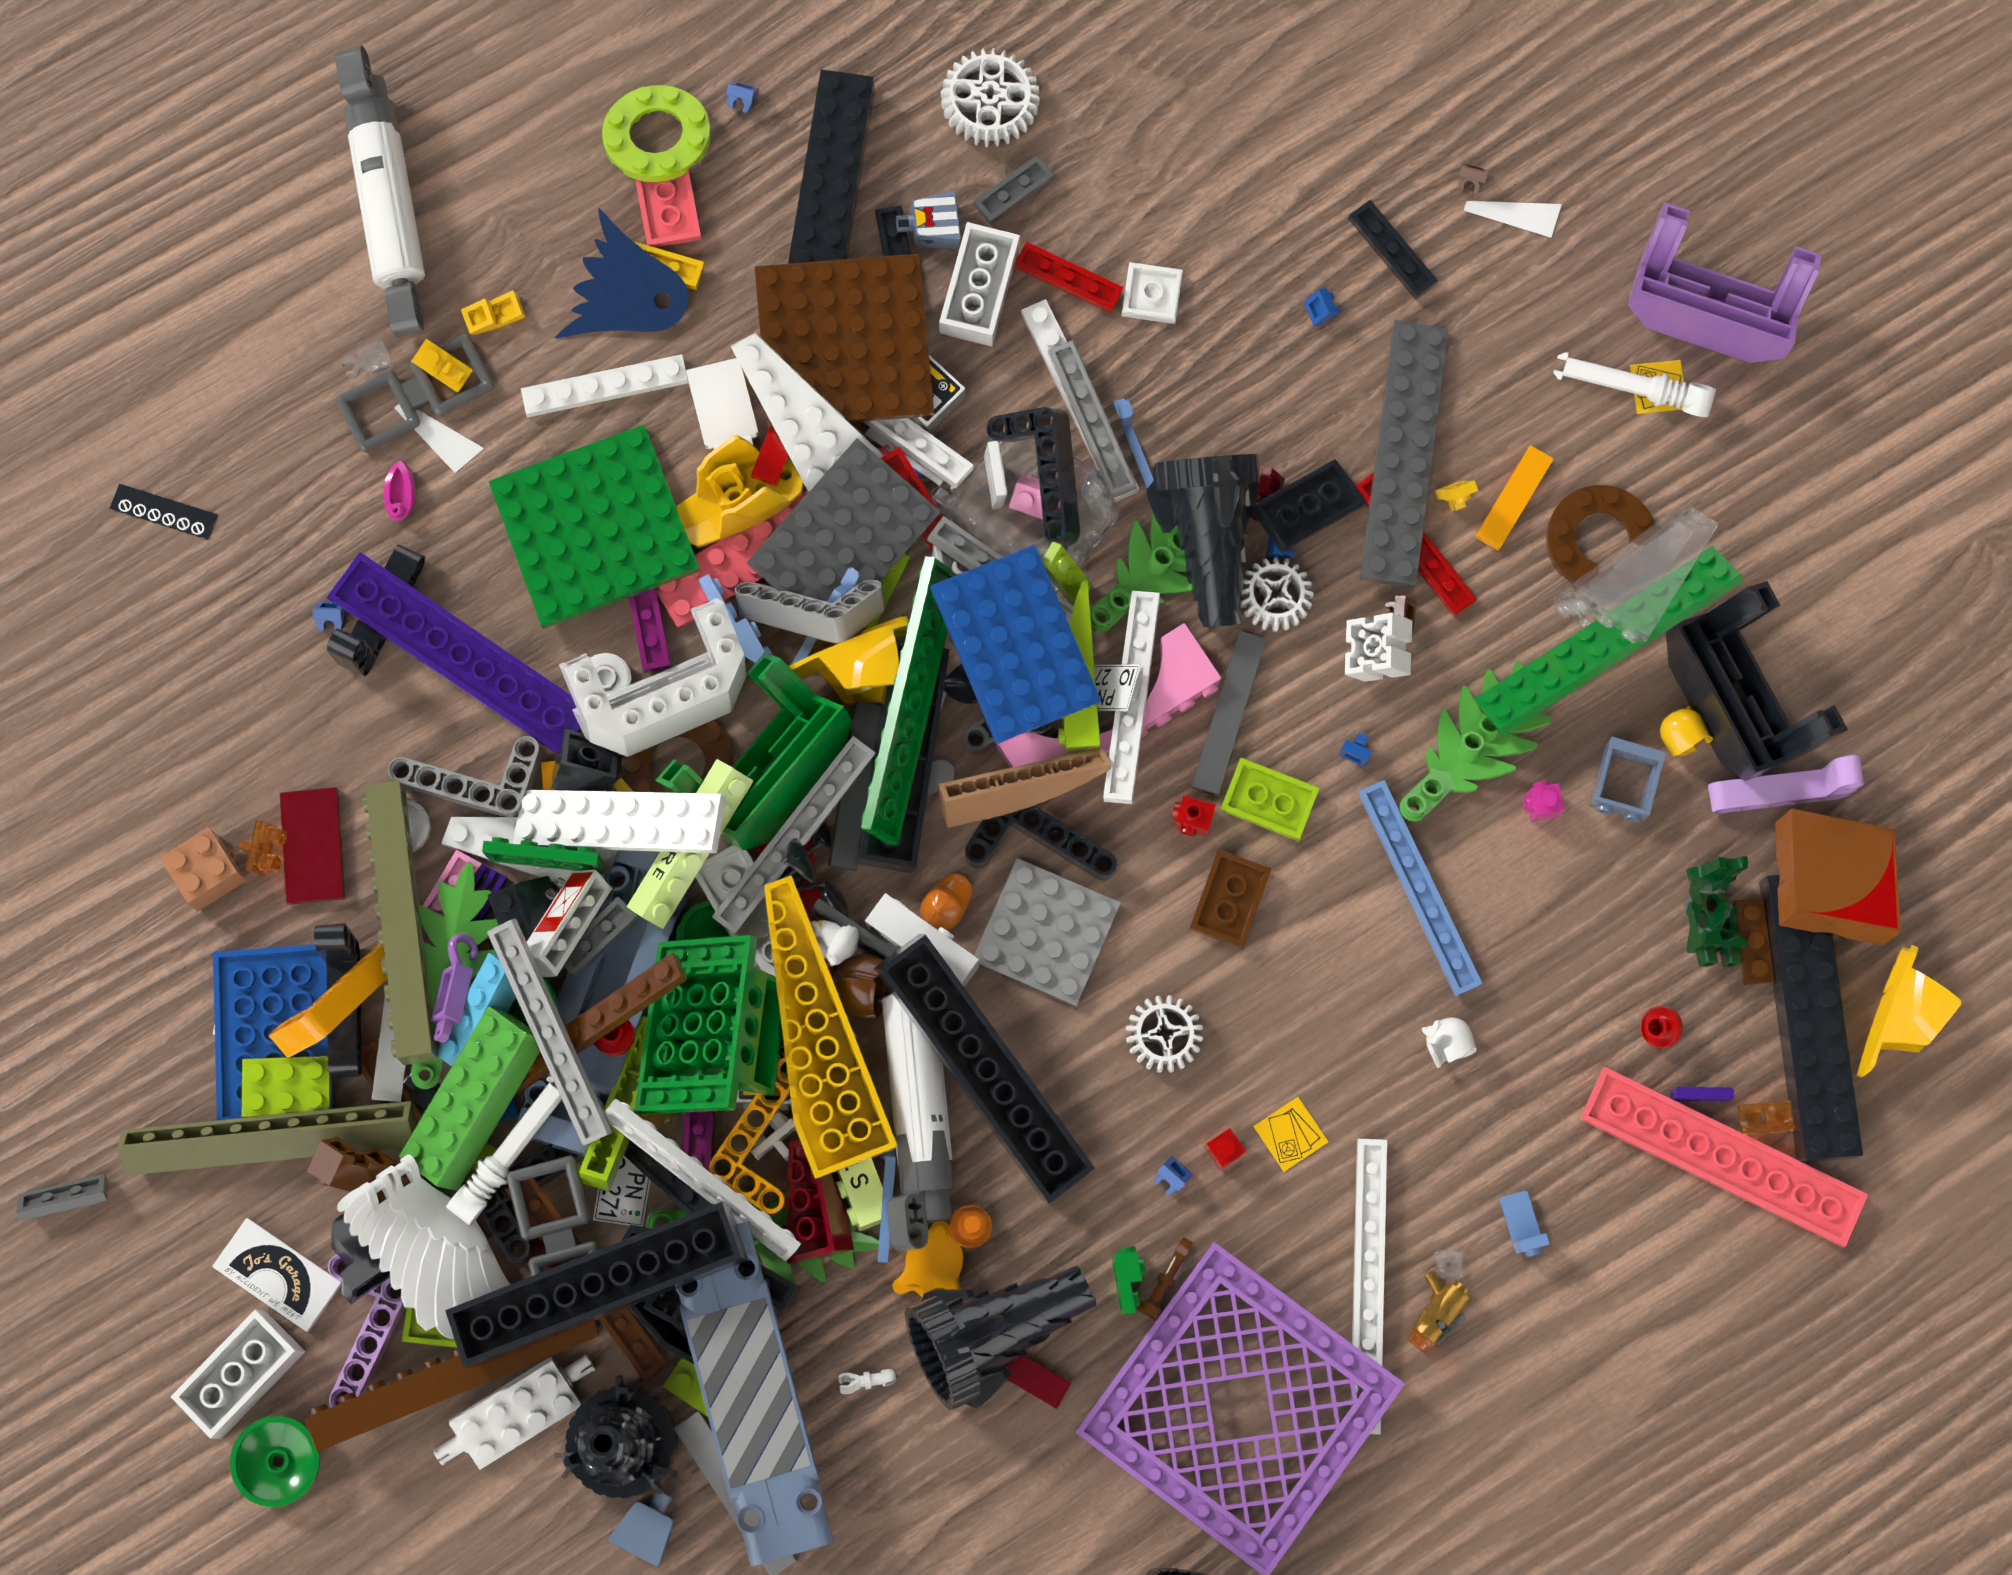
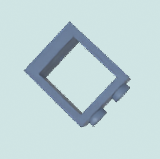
(1635, 753)

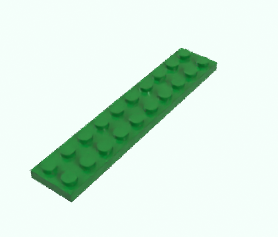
(1597, 649)
(907, 709)

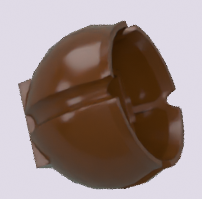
(860, 986)

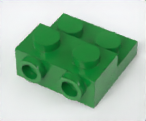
(1127, 1271)

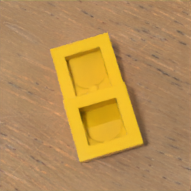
(493, 314)

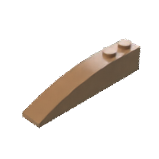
(1018, 787)

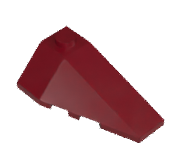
(814, 1211)

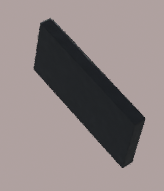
(1308, 505)

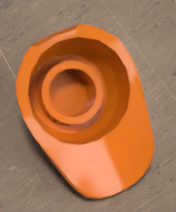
(946, 902)

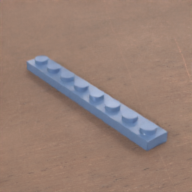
(1419, 888)

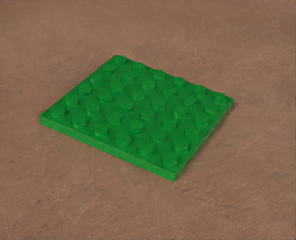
(593, 526)

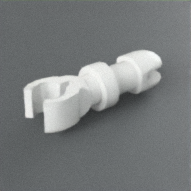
(886, 1377)

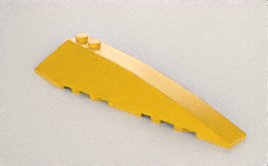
(827, 1076)

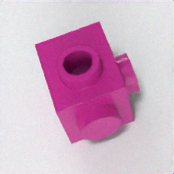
(1543, 801)

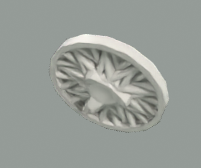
(612, 672)

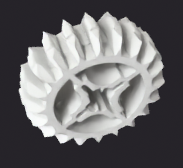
(1284, 601)
(1177, 1031)

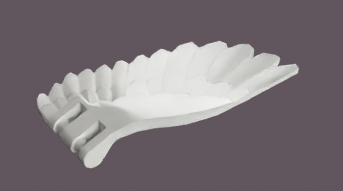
(422, 1244)

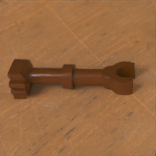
(1165, 1280)

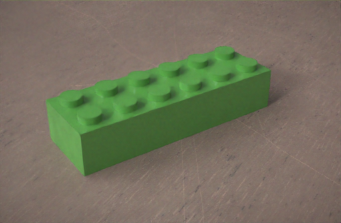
(472, 1098)

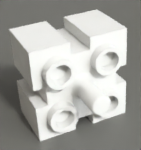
(1378, 647)

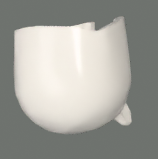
(1449, 1040)

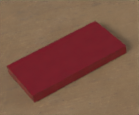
(312, 846)

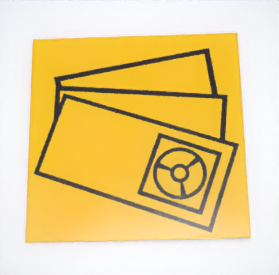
(1671, 368)
(1290, 1134)

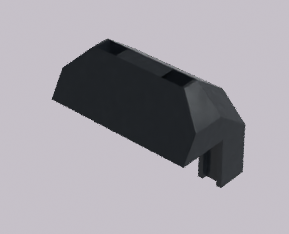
(1732, 692)

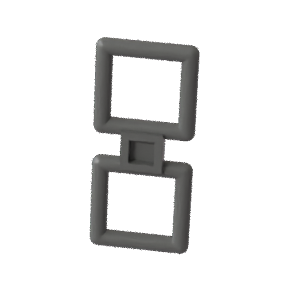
(413, 395)
(558, 1234)

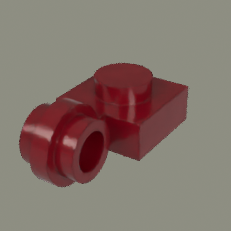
(1269, 483)

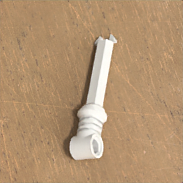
(1694, 398)
(493, 1170)

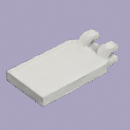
(722, 402)

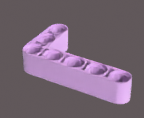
(1830, 783)
(370, 1328)

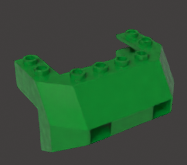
(781, 760)

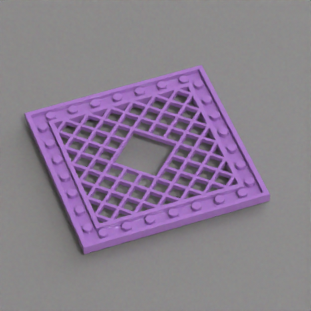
(1378, 1393)

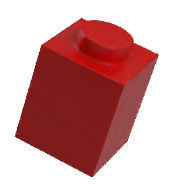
(1224, 1149)

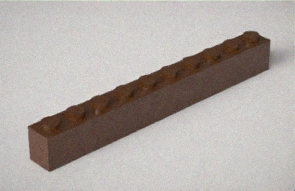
(425, 1388)

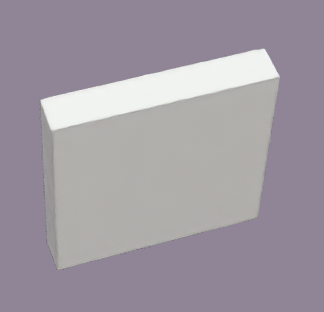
(1152, 292)
(995, 475)

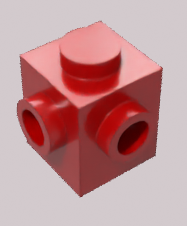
(1193, 816)

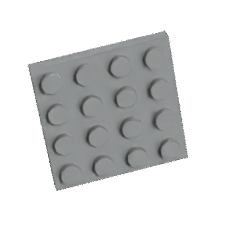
(1046, 932)

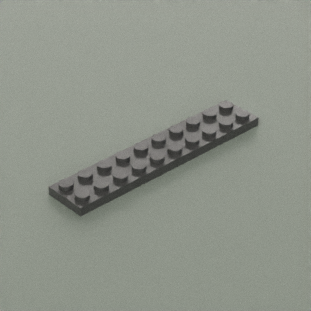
(1404, 454)

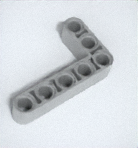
(811, 616)
(473, 786)

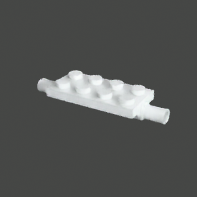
(515, 1412)

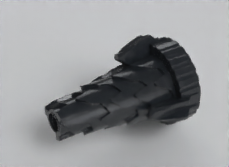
(1212, 510)
(970, 1337)
(640, 1437)

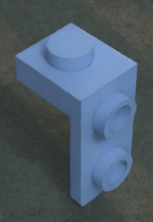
(1523, 1224)

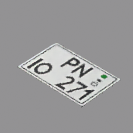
(1115, 686)
(626, 1199)

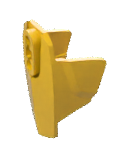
(728, 496)
(859, 665)
(1909, 1011)

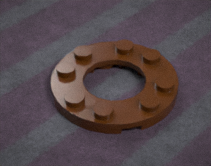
(1578, 505)
(709, 737)

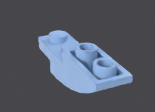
(745, 631)

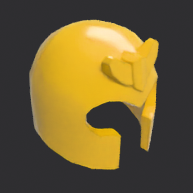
(1683, 730)

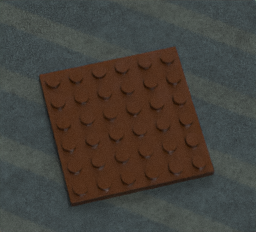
(852, 332)

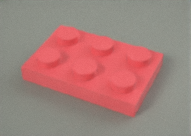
(668, 211)

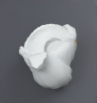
(835, 941)

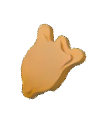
(934, 1265)

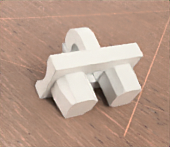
(783, 1128)

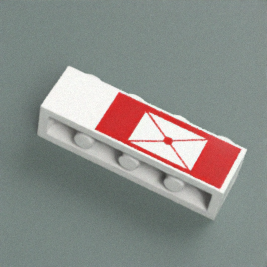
(567, 920)

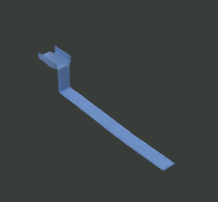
(1125, 411)
(847, 583)
(888, 1184)

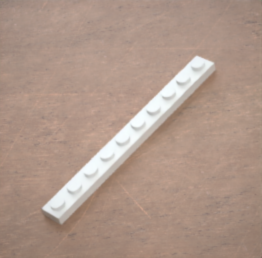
(1369, 1251)

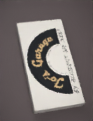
(277, 1274)

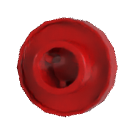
(1661, 1027)
(617, 1041)

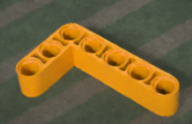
(332, 1007)
(752, 1134)

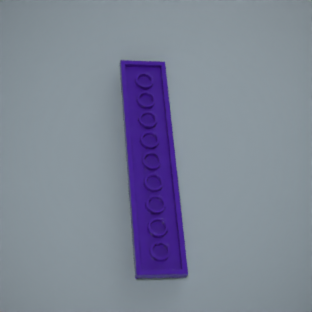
(455, 651)

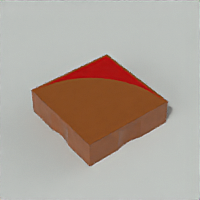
(1837, 877)

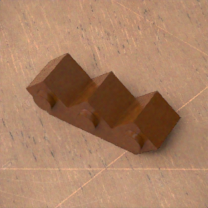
(347, 1168)

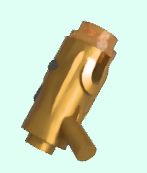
(1441, 1315)

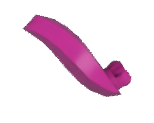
(399, 491)

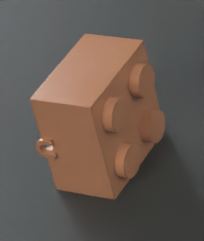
(203, 869)

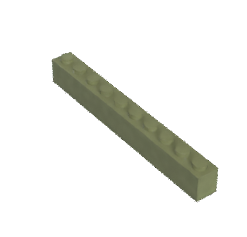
(400, 923)
(263, 1137)

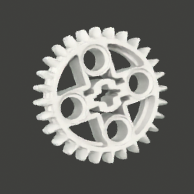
(989, 86)

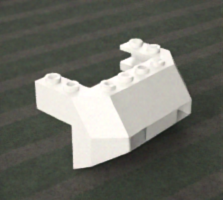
(666, 701)

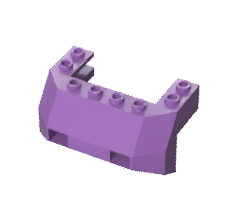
(1714, 307)

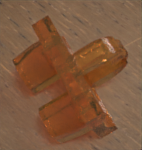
(261, 846)
(1777, 1119)

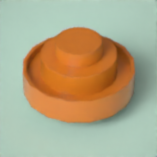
(970, 1227)

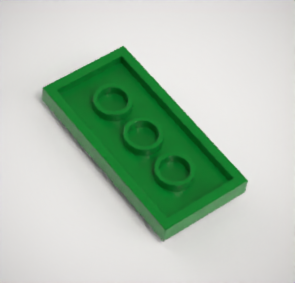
(554, 857)

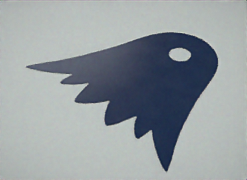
(625, 288)

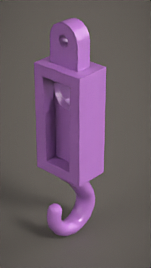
(452, 988)

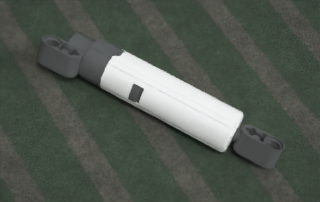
(382, 189)

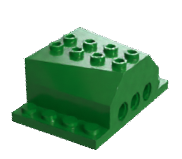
(711, 1031)

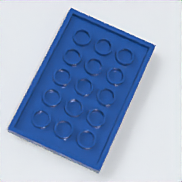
(1015, 644)
(253, 997)

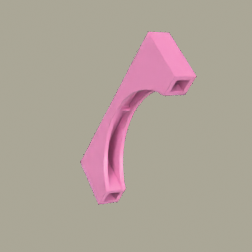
(1182, 678)

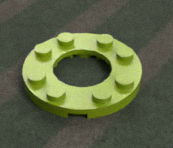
(661, 165)

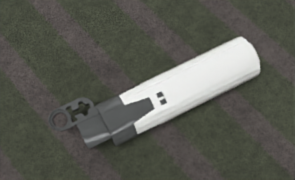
(919, 1131)

